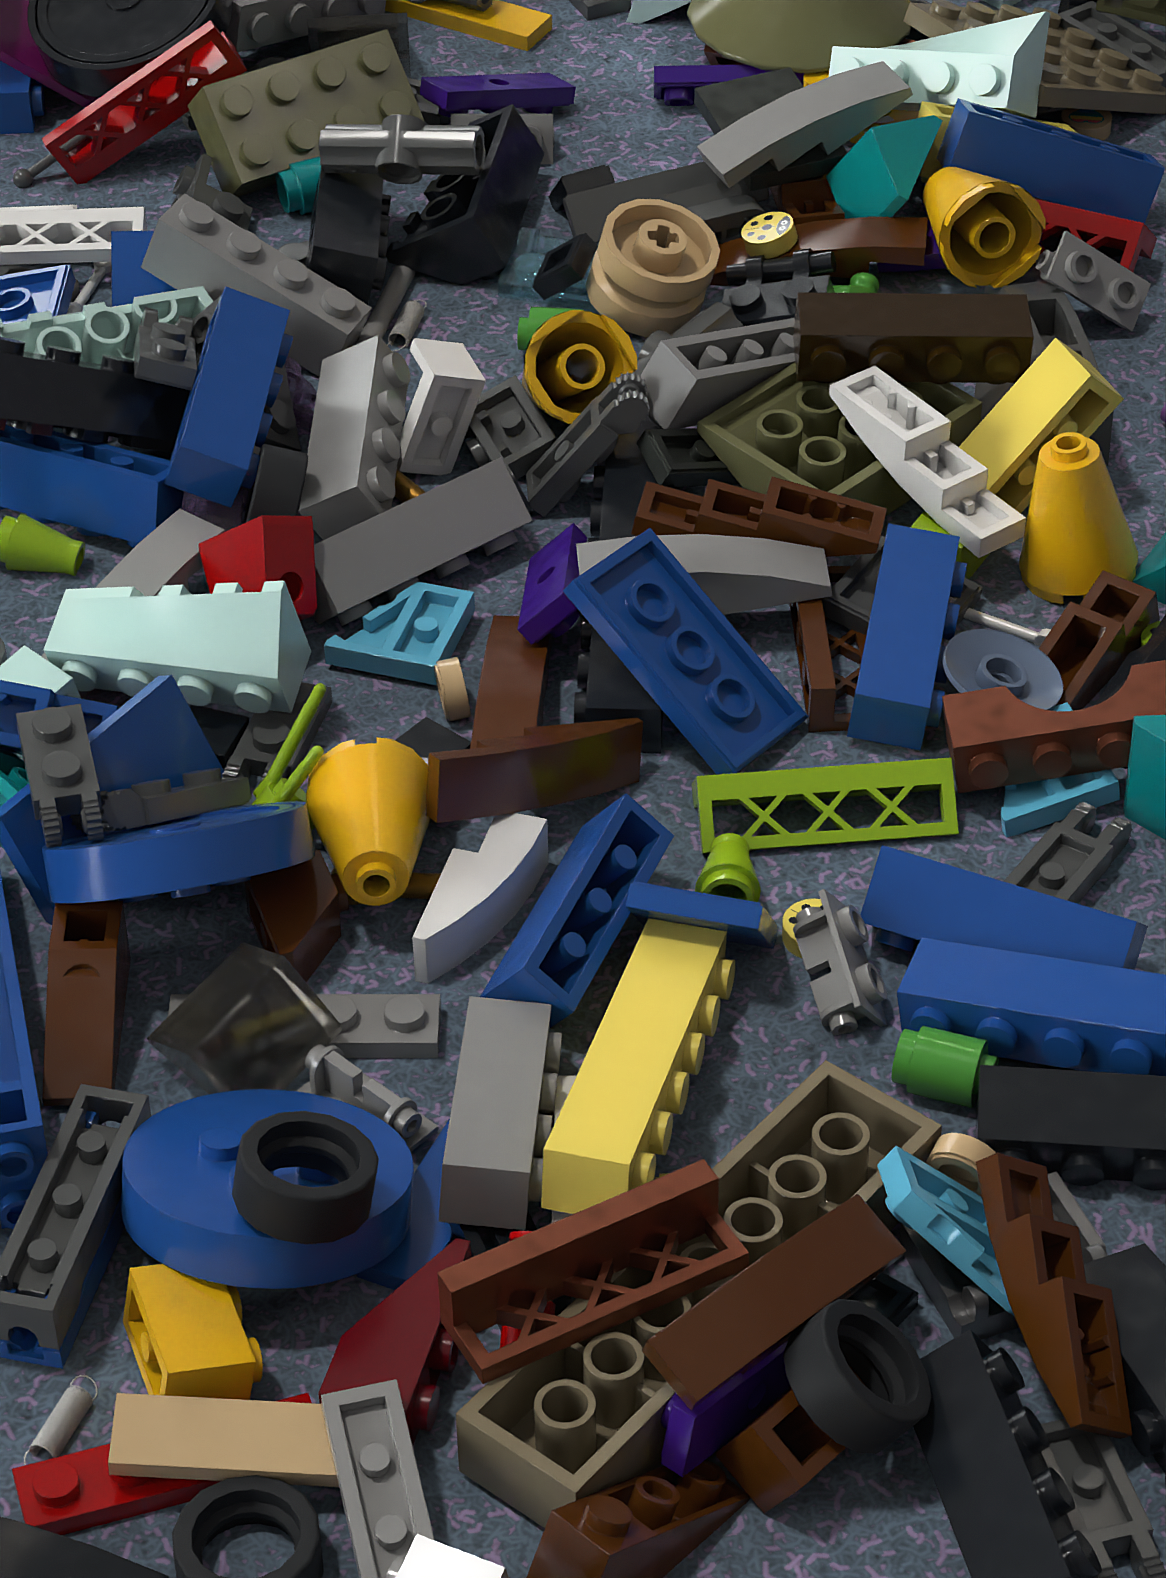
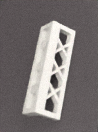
(64, 234)

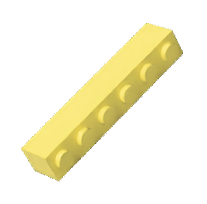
(637, 1067)

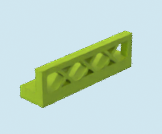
(829, 782)

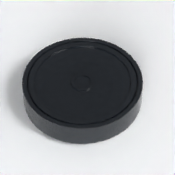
(104, 42)

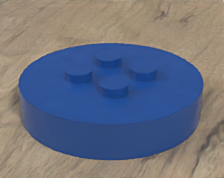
(180, 854)
(183, 1208)

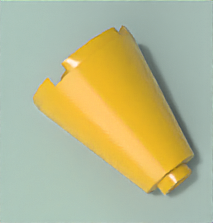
(983, 226)
(574, 362)
(1074, 522)
(370, 815)

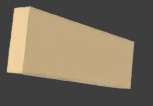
(220, 1439)

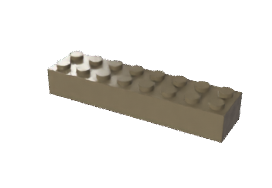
(599, 1404)

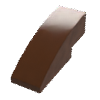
(1098, 635)

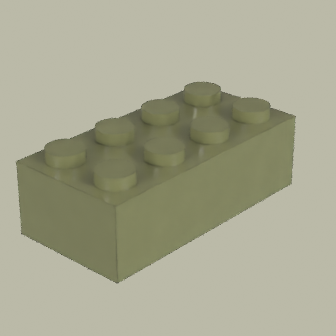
(276, 113)

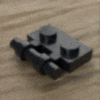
(766, 302)

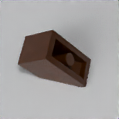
(298, 912)

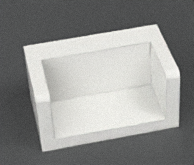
(439, 408)

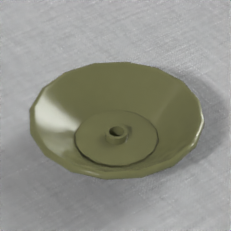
(796, 31)

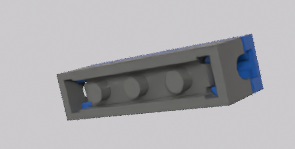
(67, 1228)

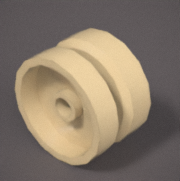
(652, 266)

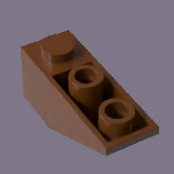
(84, 998)
(778, 1451)
(637, 1525)

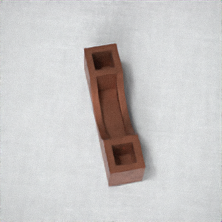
(1008, 742)

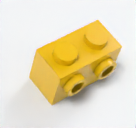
(189, 1335)

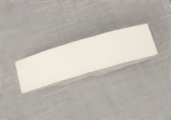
(917, 453)

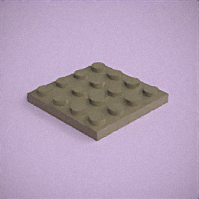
(1073, 69)

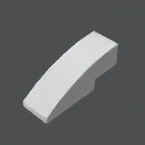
(480, 893)

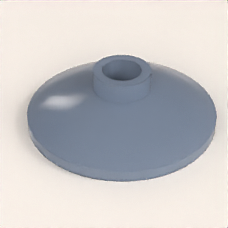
(996, 659)

